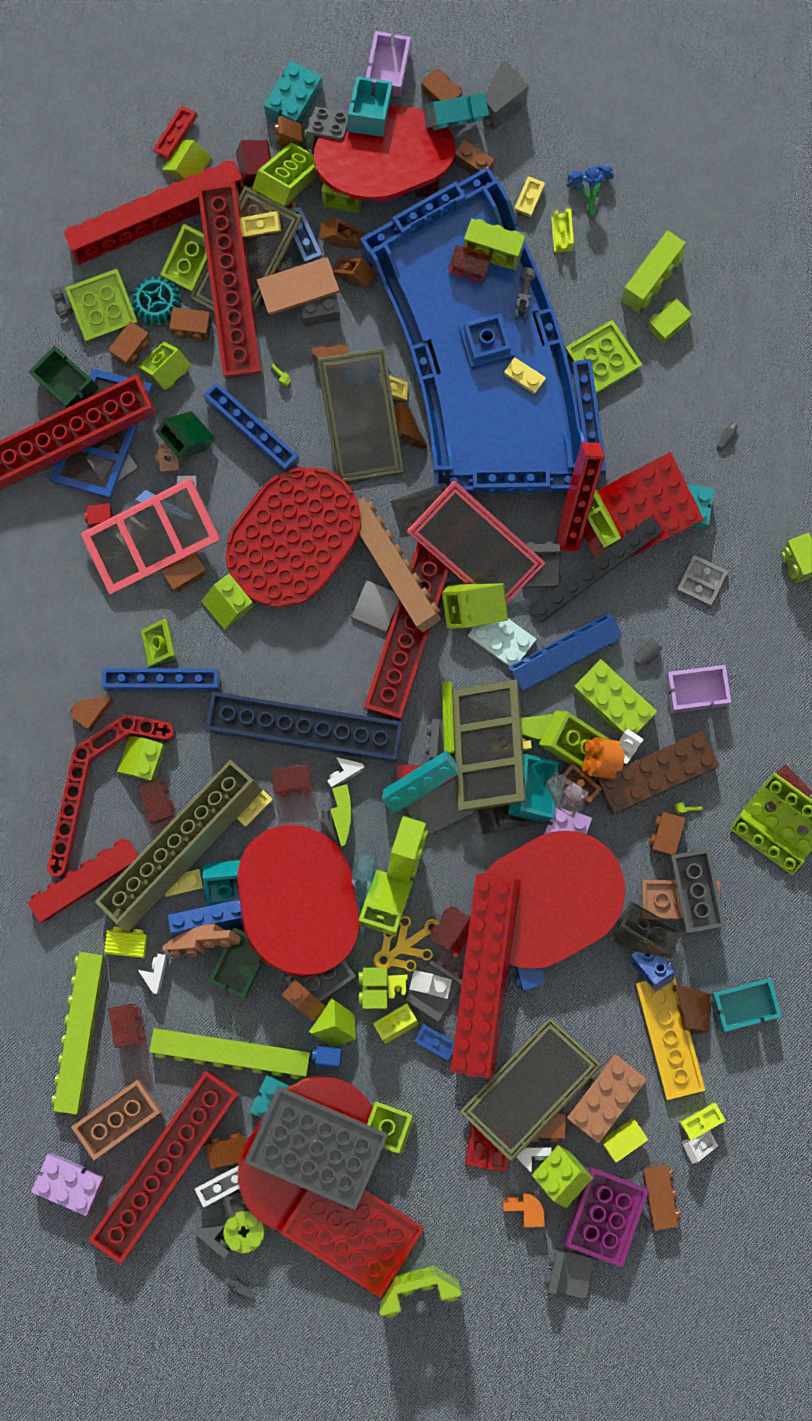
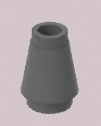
(647, 652)

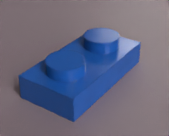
(435, 1042)

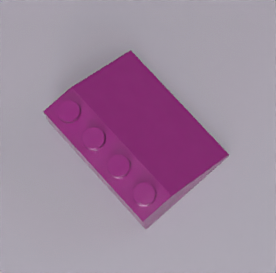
(605, 1217)

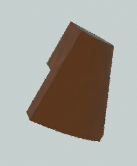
(408, 427)
(694, 1009)

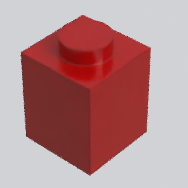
(97, 514)

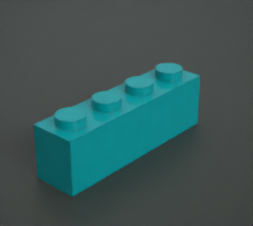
(420, 782)

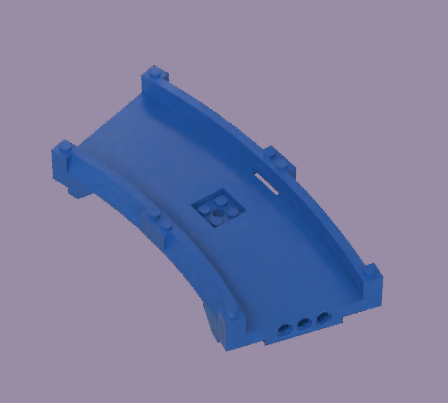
(480, 422)

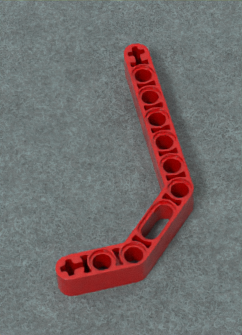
(81, 783)

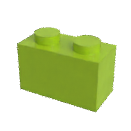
(669, 321)

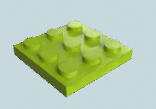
(101, 304)
(609, 353)

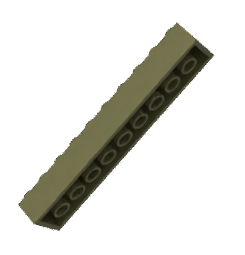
(178, 846)

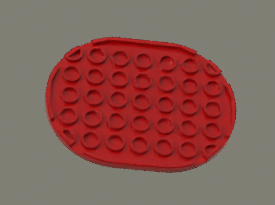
(386, 165)
(293, 536)
(565, 897)
(297, 900)
(274, 1198)

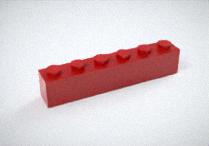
(580, 496)
(83, 881)

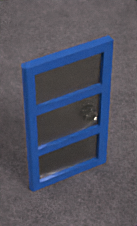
(106, 455)

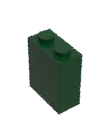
(185, 434)

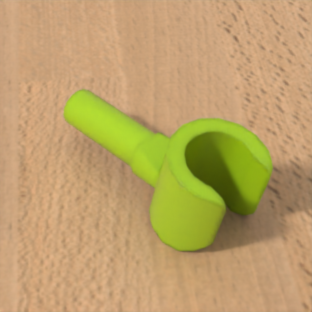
(284, 378)
(680, 808)

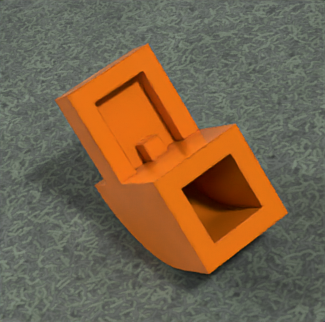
(532, 1209)

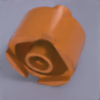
(603, 758)

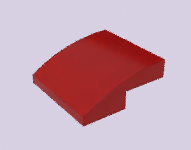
(483, 1153)

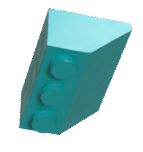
(220, 882)

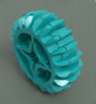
(160, 288)

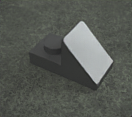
(209, 1234)

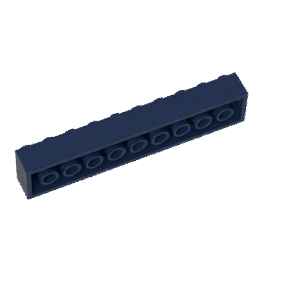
(304, 727)

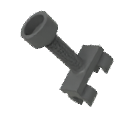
(527, 275)
(58, 293)

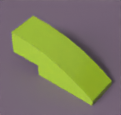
(602, 522)
(342, 813)

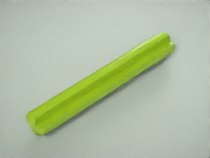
(448, 722)

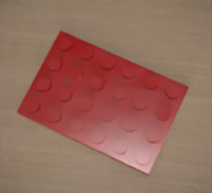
(649, 491)
(360, 1242)

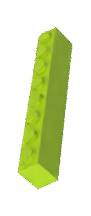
(79, 1033)
(230, 1052)

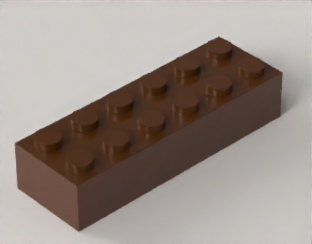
(658, 773)

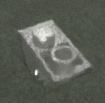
(566, 794)

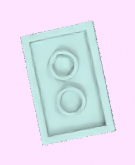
(503, 640)

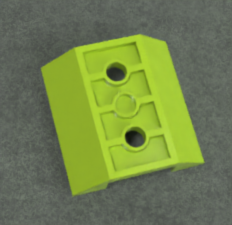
(776, 830)
(422, 1278)

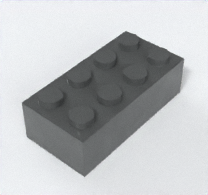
(696, 891)

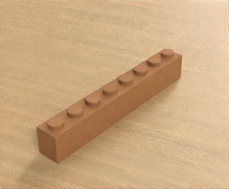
(396, 568)

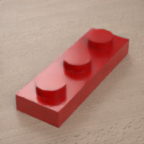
(175, 132)

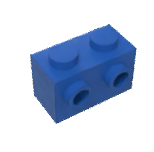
(653, 969)

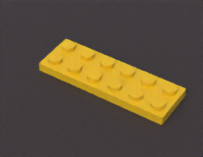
(669, 1041)

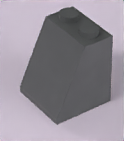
(505, 95)

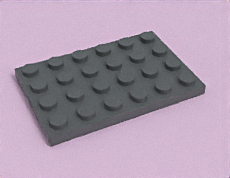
(316, 1147)

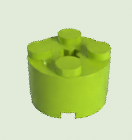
(236, 1239)

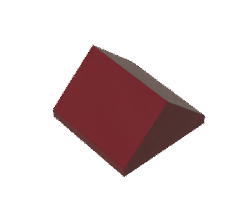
(251, 157)

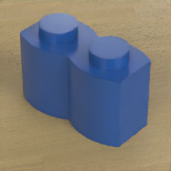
(327, 1057)

